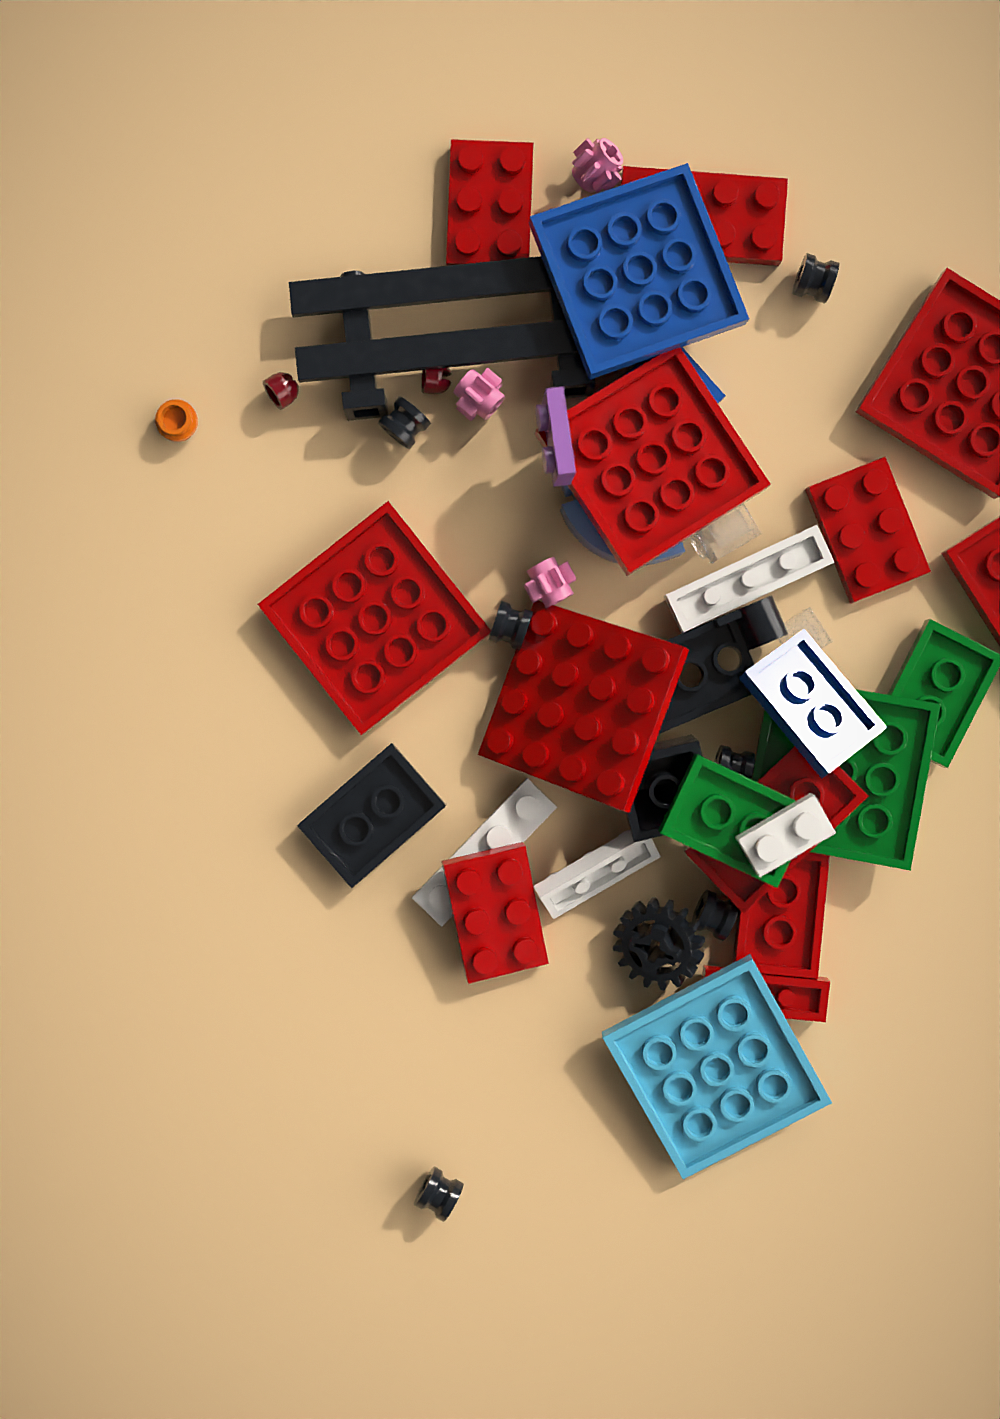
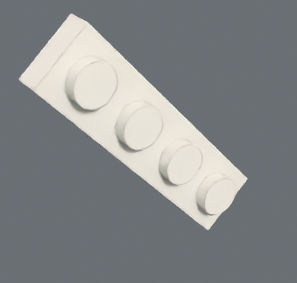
(749, 579)
(506, 826)

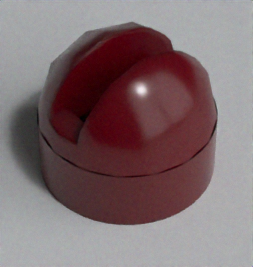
(433, 382)
(281, 389)

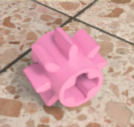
(597, 165)
(479, 394)
(550, 582)

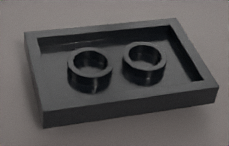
(372, 815)

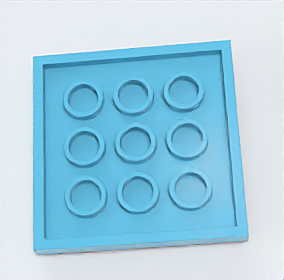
(716, 1067)

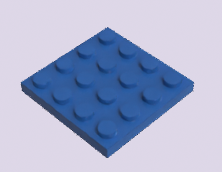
(638, 270)

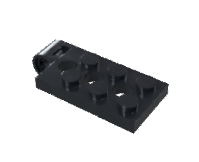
(739, 630)

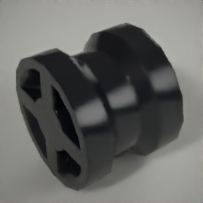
(816, 278)
(404, 422)
(510, 625)
(741, 763)
(715, 915)
(439, 1194)

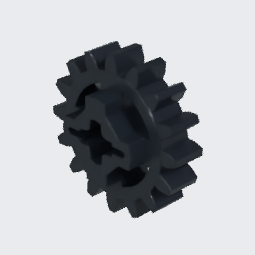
(676, 943)

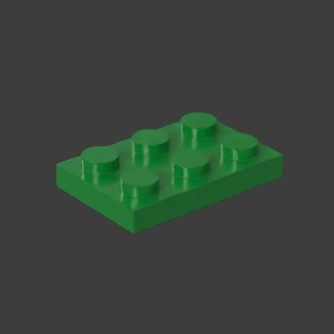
(950, 672)
(715, 808)

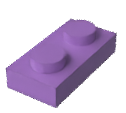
(553, 419)

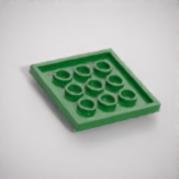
(887, 768)

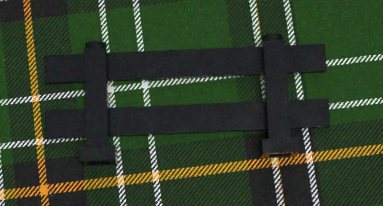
(365, 357)

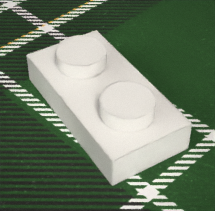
(785, 834)

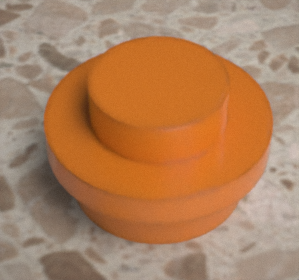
(176, 420)

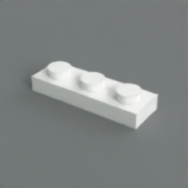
(595, 873)

